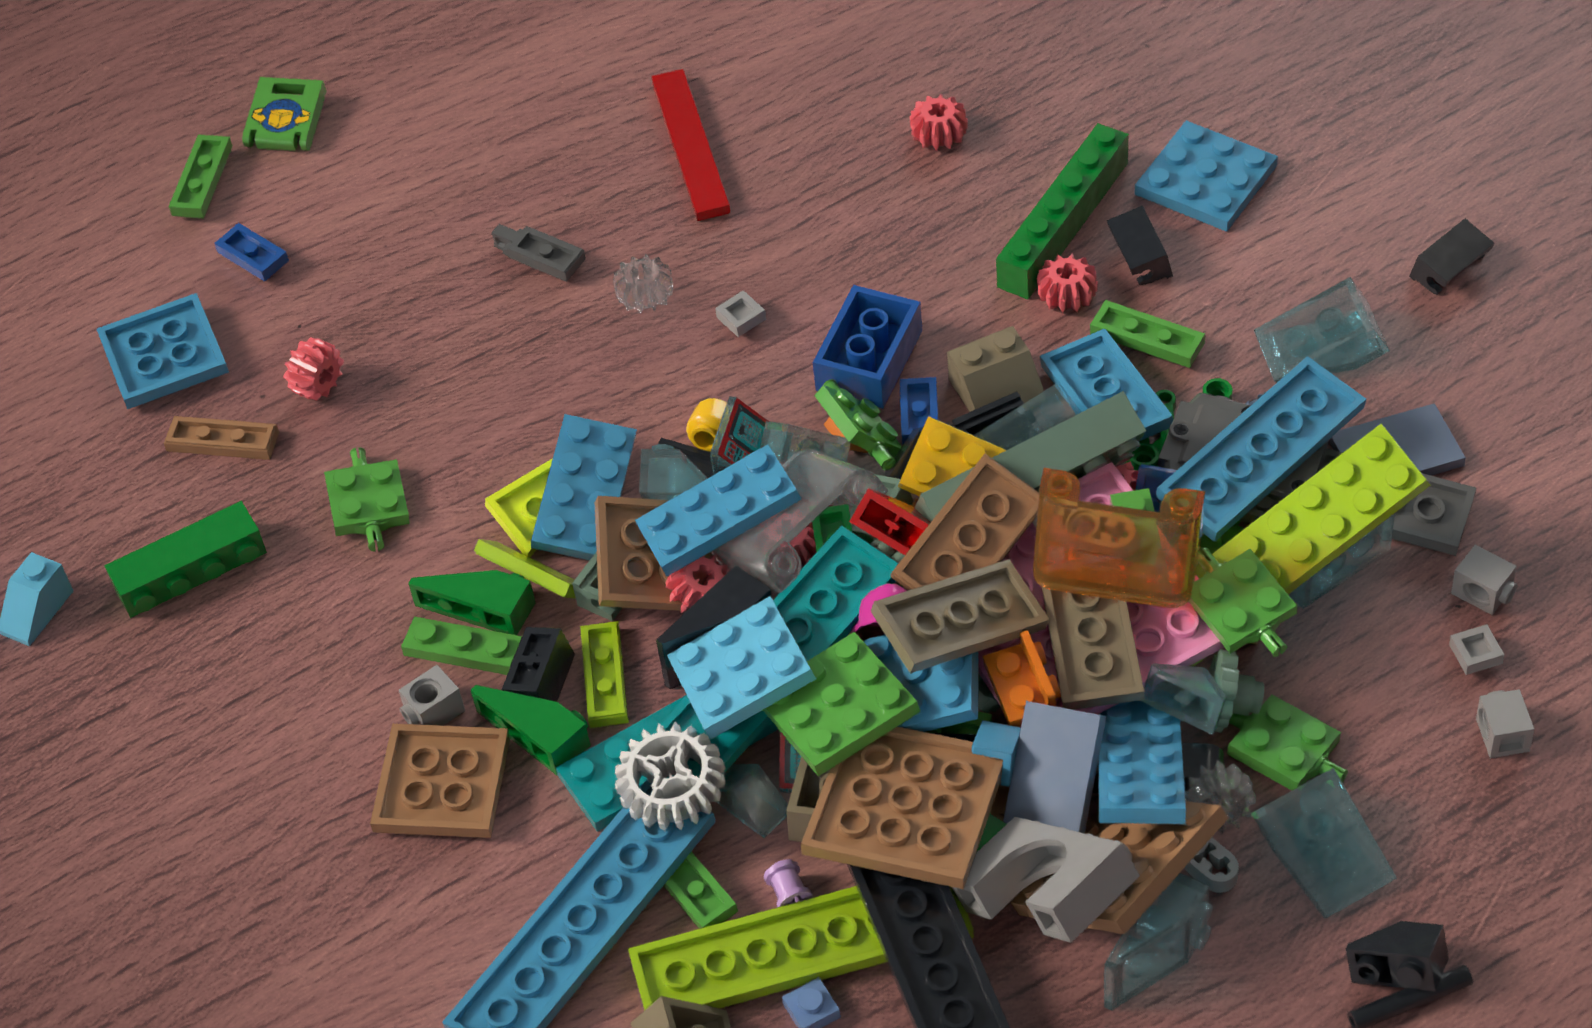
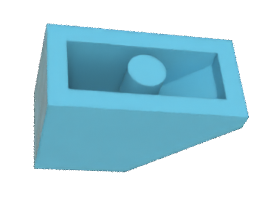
(33, 598)

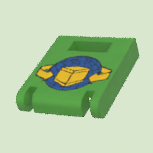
(280, 118)

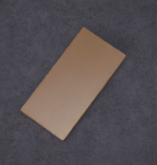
(972, 528)

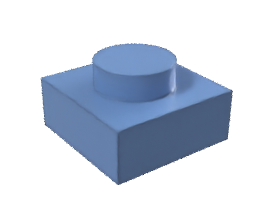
(811, 1005)

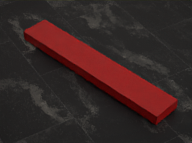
(690, 145)

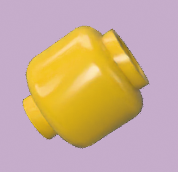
(705, 423)

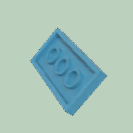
(1097, 370)
(586, 463)
(718, 510)

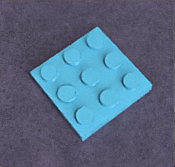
(740, 667)

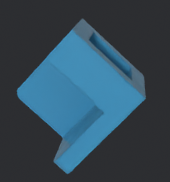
(998, 742)

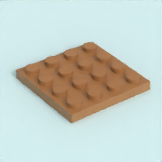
(906, 807)
(1157, 854)

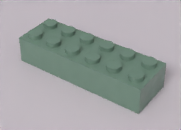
(1075, 445)

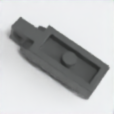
(539, 251)

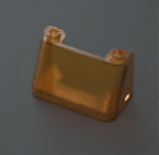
(1117, 548)

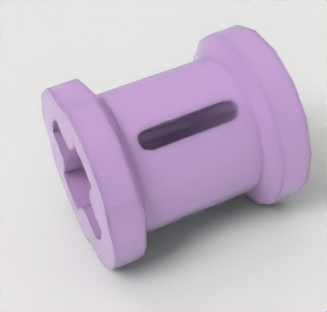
(786, 882)

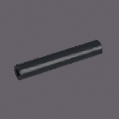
(1408, 999)

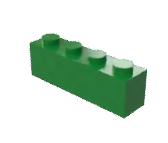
(185, 559)

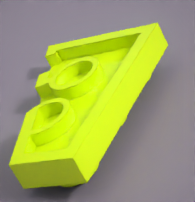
(518, 506)

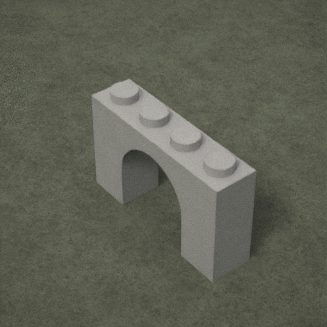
(1085, 882)

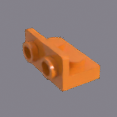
(1021, 677)

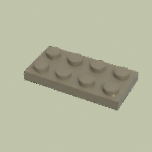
(959, 615)
(1092, 650)

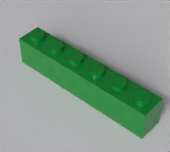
(1062, 210)

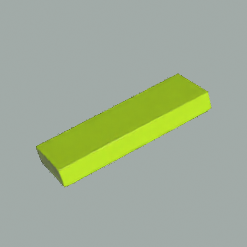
(526, 567)
(604, 674)

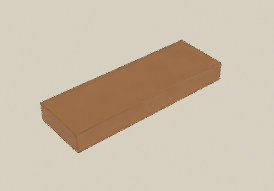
(221, 437)

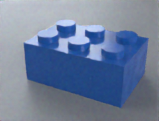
(869, 344)

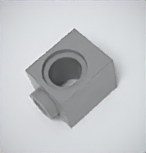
(1484, 580)
(435, 688)
(1504, 723)

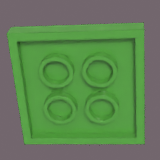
(844, 707)

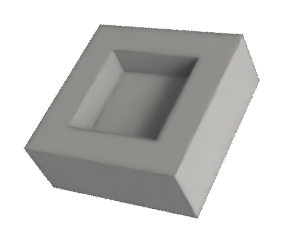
(740, 313)
(1476, 649)

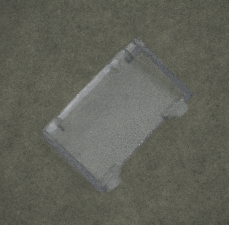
(820, 483)

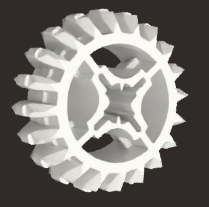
(676, 796)

